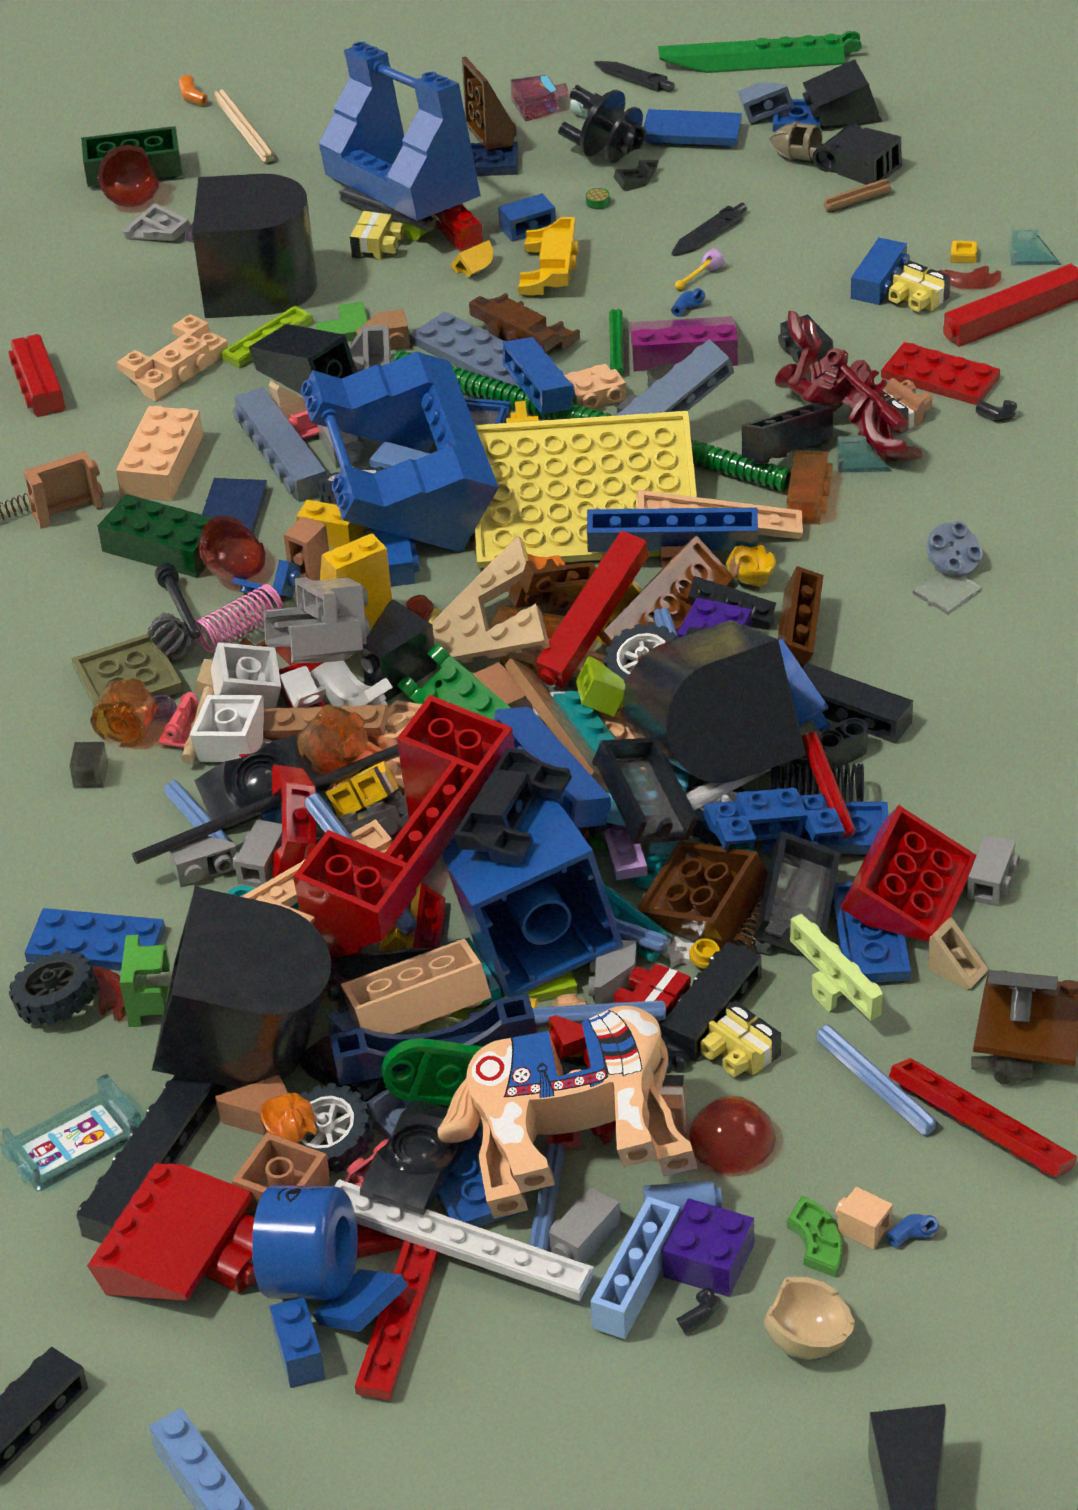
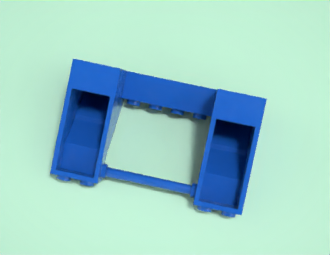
(367, 143)
(411, 406)

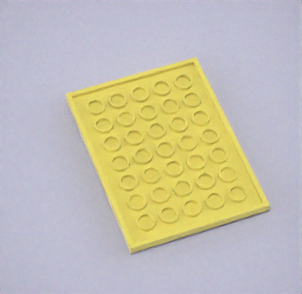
(565, 466)

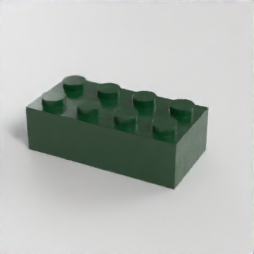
(158, 143)
(154, 534)

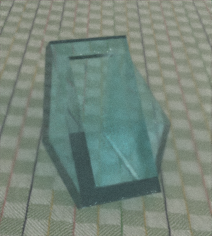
(1029, 249)
(858, 456)

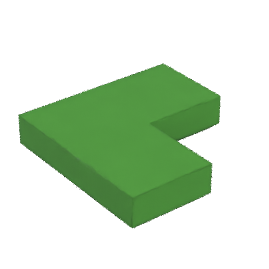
(351, 319)

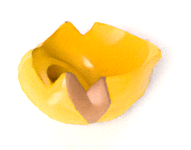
(751, 564)

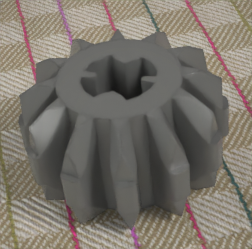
(171, 636)

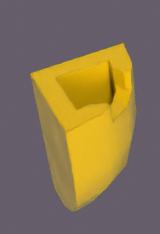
(473, 259)

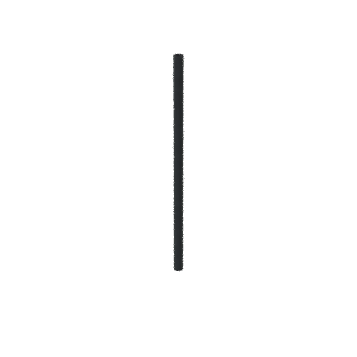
(259, 807)

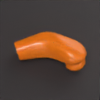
(189, 92)

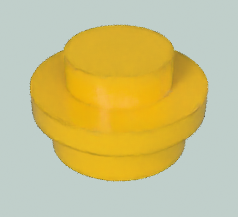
(702, 951)

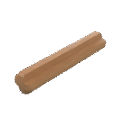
(857, 195)

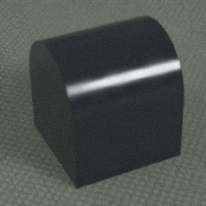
(252, 245)
(716, 703)
(241, 991)

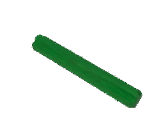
(616, 340)

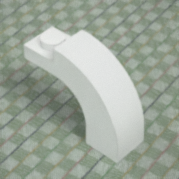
(345, 688)

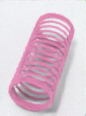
(210, 628)

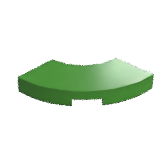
(819, 1234)

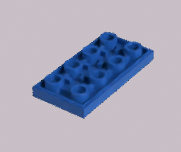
(692, 127)

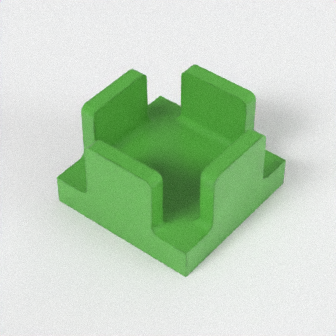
(136, 964)

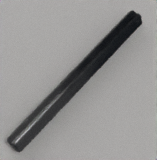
(361, 200)

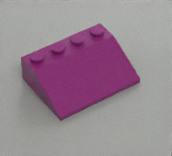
(674, 340)

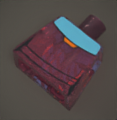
(536, 96)

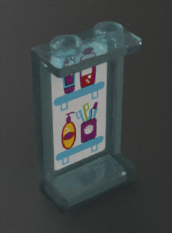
(73, 1137)

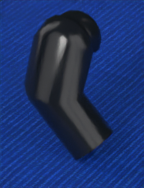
(992, 412)
(677, 1056)
(702, 1313)

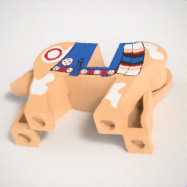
(523, 1093)

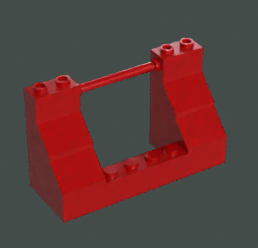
(363, 892)

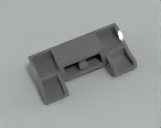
(389, 813)

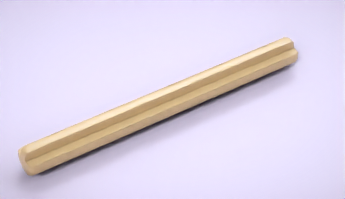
(244, 126)

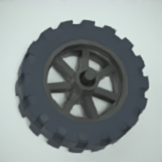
(53, 987)

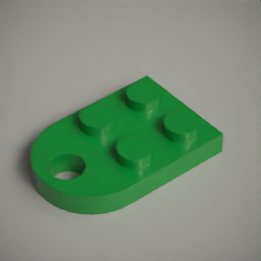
(433, 1070)

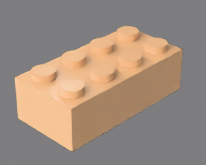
(160, 453)
(417, 990)

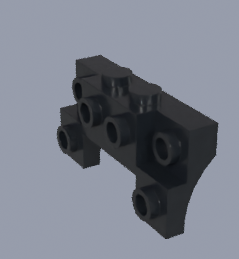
(503, 804)

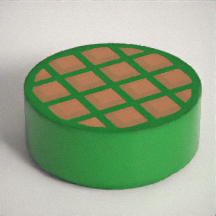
(597, 198)

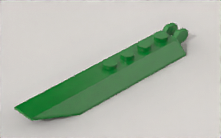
(763, 53)

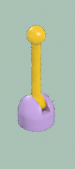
(711, 260)

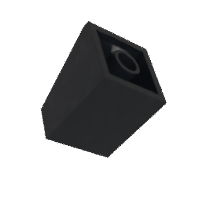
(841, 96)
(397, 648)

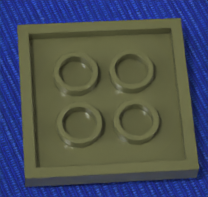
(127, 660)

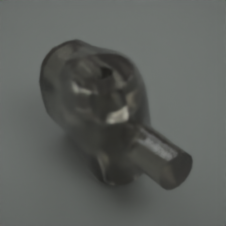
(1006, 1069)

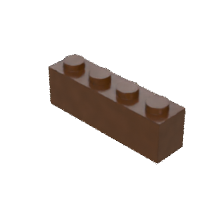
(801, 613)

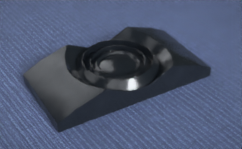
(249, 778)
(413, 1161)

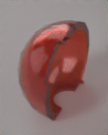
(127, 176)
(231, 549)
(732, 1134)

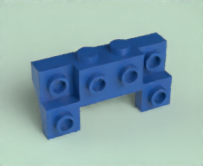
(767, 814)

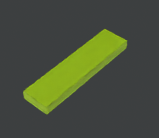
(239, 352)

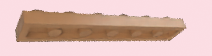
(291, 721)

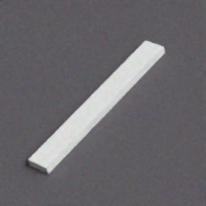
(473, 1245)

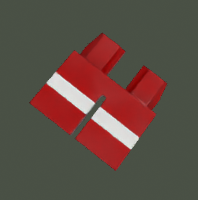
(654, 985)

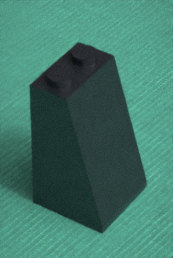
(296, 351)
(907, 1456)

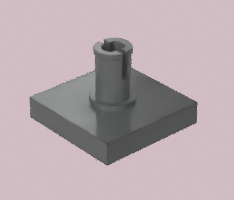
(1022, 988)

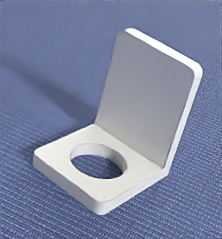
(301, 688)

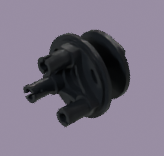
(606, 125)

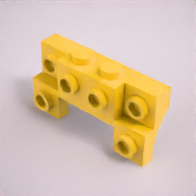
(557, 256)

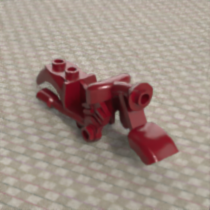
(838, 384)

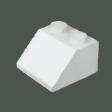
(228, 727)

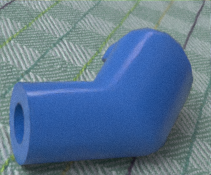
(688, 300)
(912, 1227)

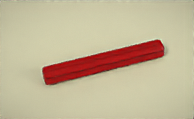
(826, 780)

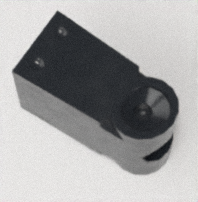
(860, 154)

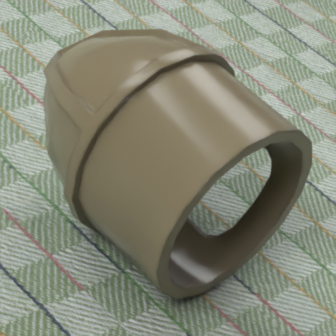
(797, 140)

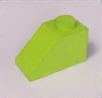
(600, 687)

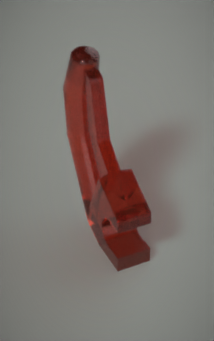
(978, 278)
(110, 992)

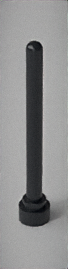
(168, 578)

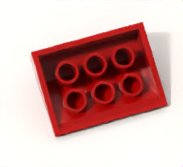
(909, 878)
(168, 1234)

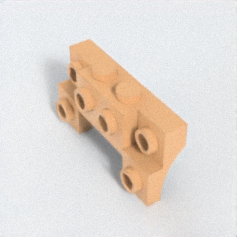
(176, 362)

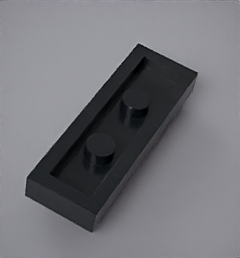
(761, 608)

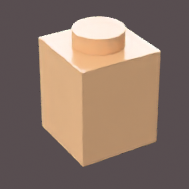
(864, 1217)

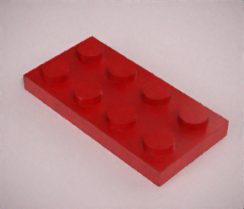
(941, 373)

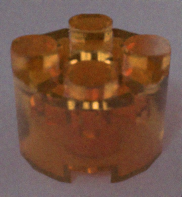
(124, 712)
(333, 739)

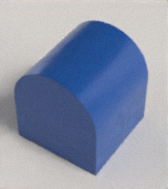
(540, 914)

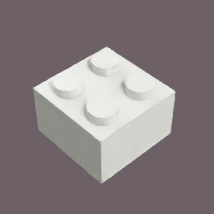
(246, 671)

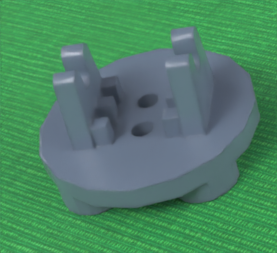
(961, 542)

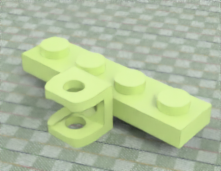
(836, 972)

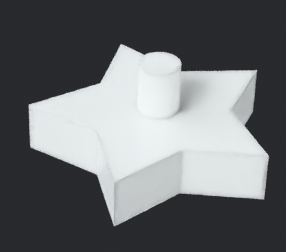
(678, 952)

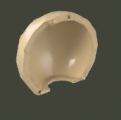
(808, 1319)

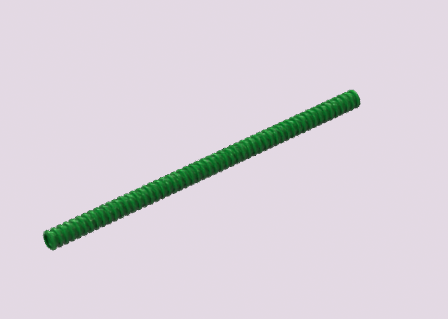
(703, 454)

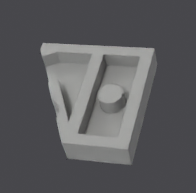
(157, 224)

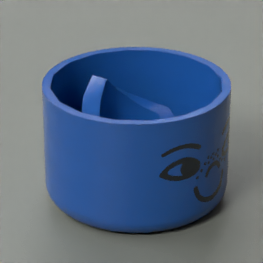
(304, 1242)

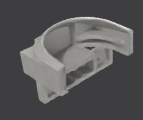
(324, 625)

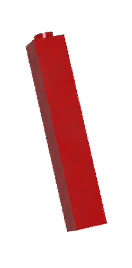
(1012, 305)
(592, 609)

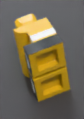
(362, 789)

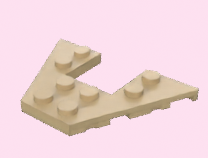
(464, 626)

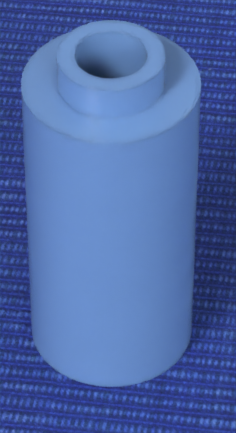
(679, 1193)

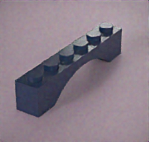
(361, 1051)

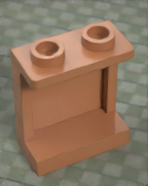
(62, 486)

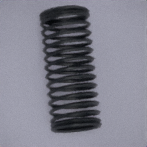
(857, 770)

